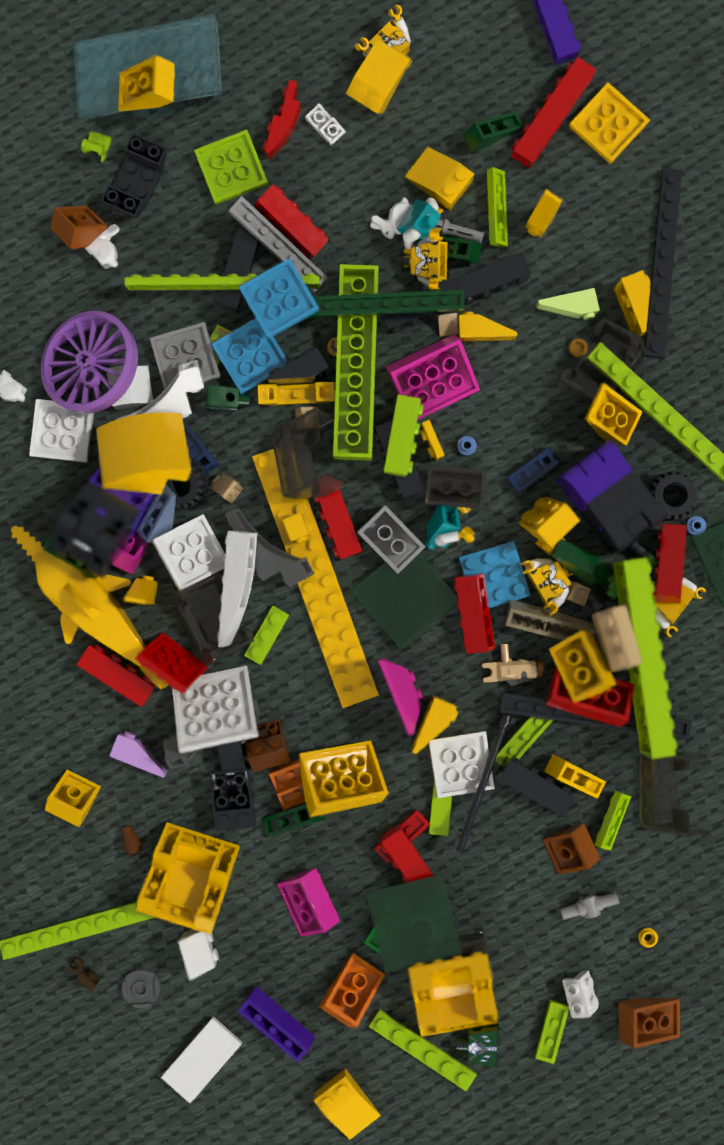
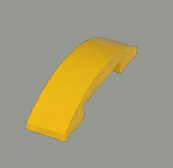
(296, 394)

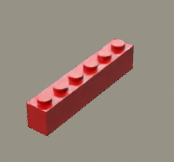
(553, 113)

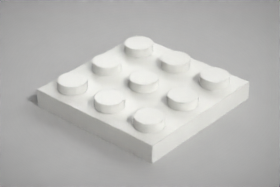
(60, 432)
(190, 552)
(459, 763)

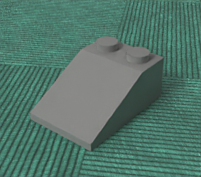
(390, 539)

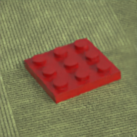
(171, 663)

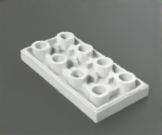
(201, 1059)

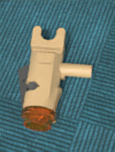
(513, 671)

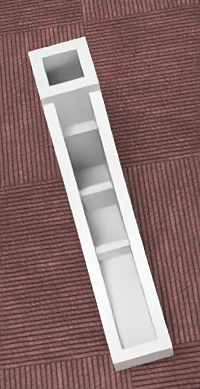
(175, 396)

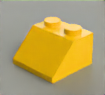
(72, 798)

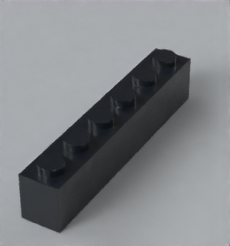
(239, 262)

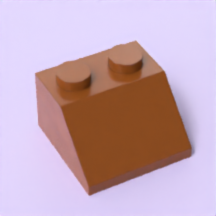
(77, 225)
(572, 849)

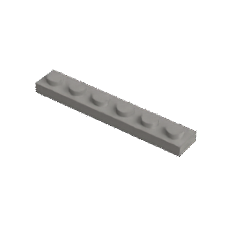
(272, 238)

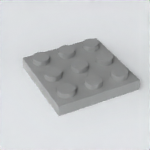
(182, 347)

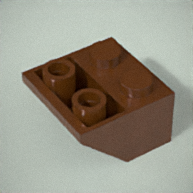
(268, 747)

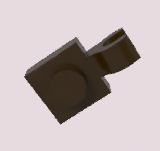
(87, 977)

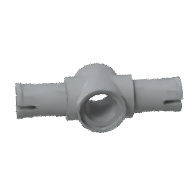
(589, 906)

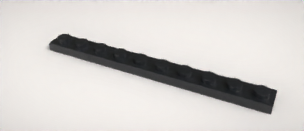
(663, 262)
(537, 707)

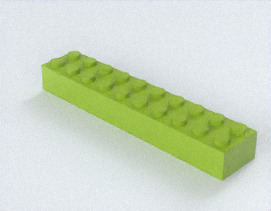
(355, 369)
(650, 687)

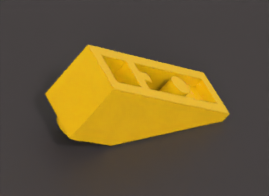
(543, 214)
(478, 328)
(143, 590)
(574, 776)

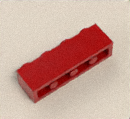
(291, 222)
(339, 524)
(670, 563)
(474, 613)
(116, 675)
(404, 855)

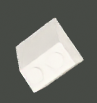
(139, 391)
(198, 952)

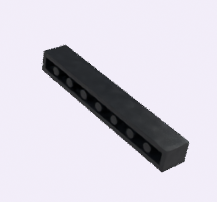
(475, 284)

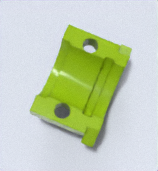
(98, 143)

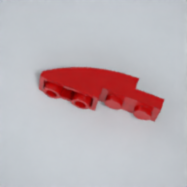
(283, 125)

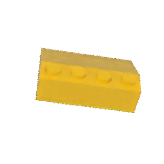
(341, 778)

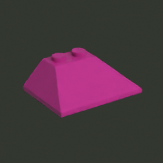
(403, 691)

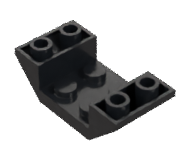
(137, 176)

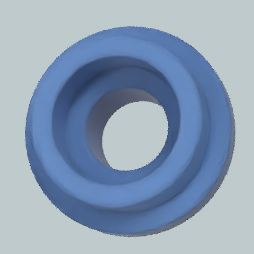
(464, 451)
(690, 525)

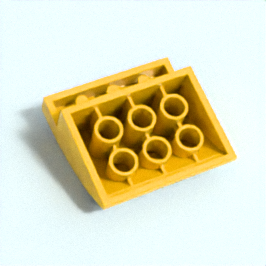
(143, 452)

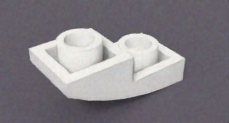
(324, 124)

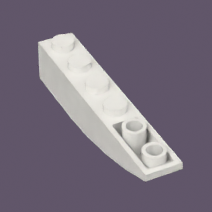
(236, 582)

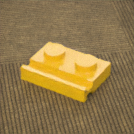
(427, 433)

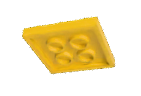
(609, 123)

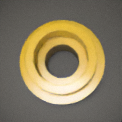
(647, 943)

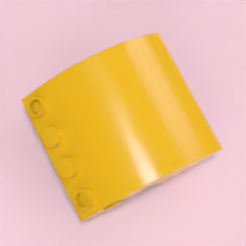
(188, 878)
(453, 994)

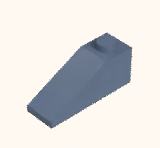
(159, 516)

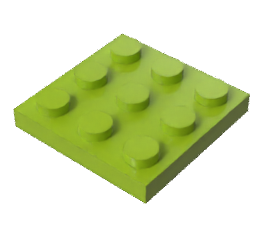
(231, 167)

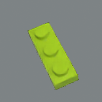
(266, 635)
(612, 820)
(552, 1031)

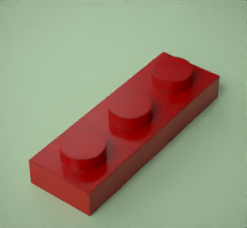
(412, 826)

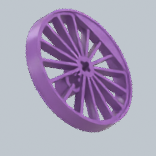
(89, 361)

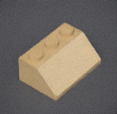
(617, 638)

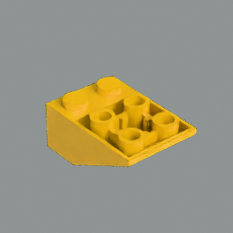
(548, 520)

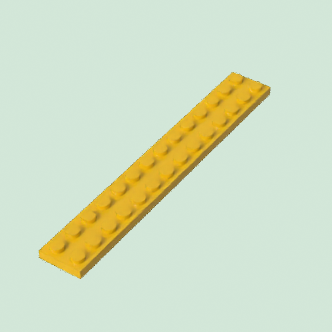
(320, 592)

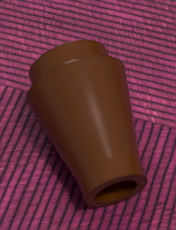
(130, 841)

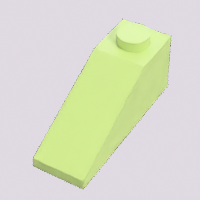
(577, 304)

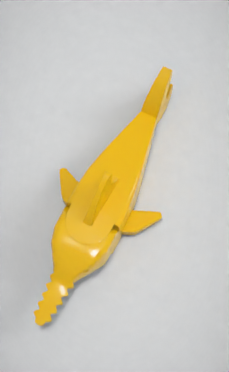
(86, 602)

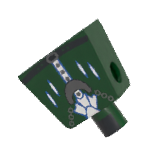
(217, 400)
(482, 1045)

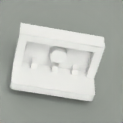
(581, 995)

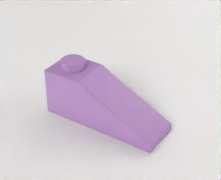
(133, 752)

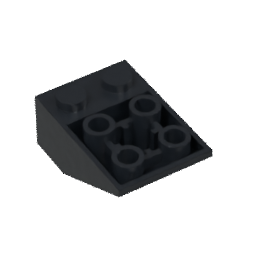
(304, 370)
(232, 800)

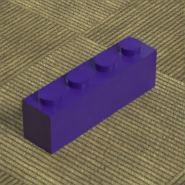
(557, 30)
(276, 1024)

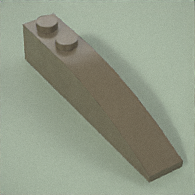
(538, 621)

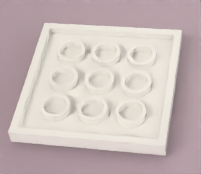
(215, 710)

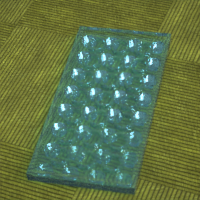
(186, 43)

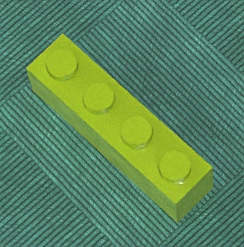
(402, 436)

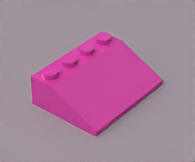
(435, 375)

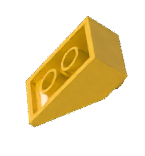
(378, 77)
(146, 84)
(440, 177)
(633, 297)
(613, 416)
(435, 720)
(346, 1104)

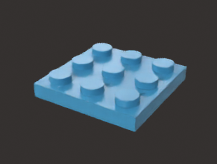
(279, 298)
(249, 355)
(501, 573)

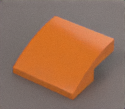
(288, 784)

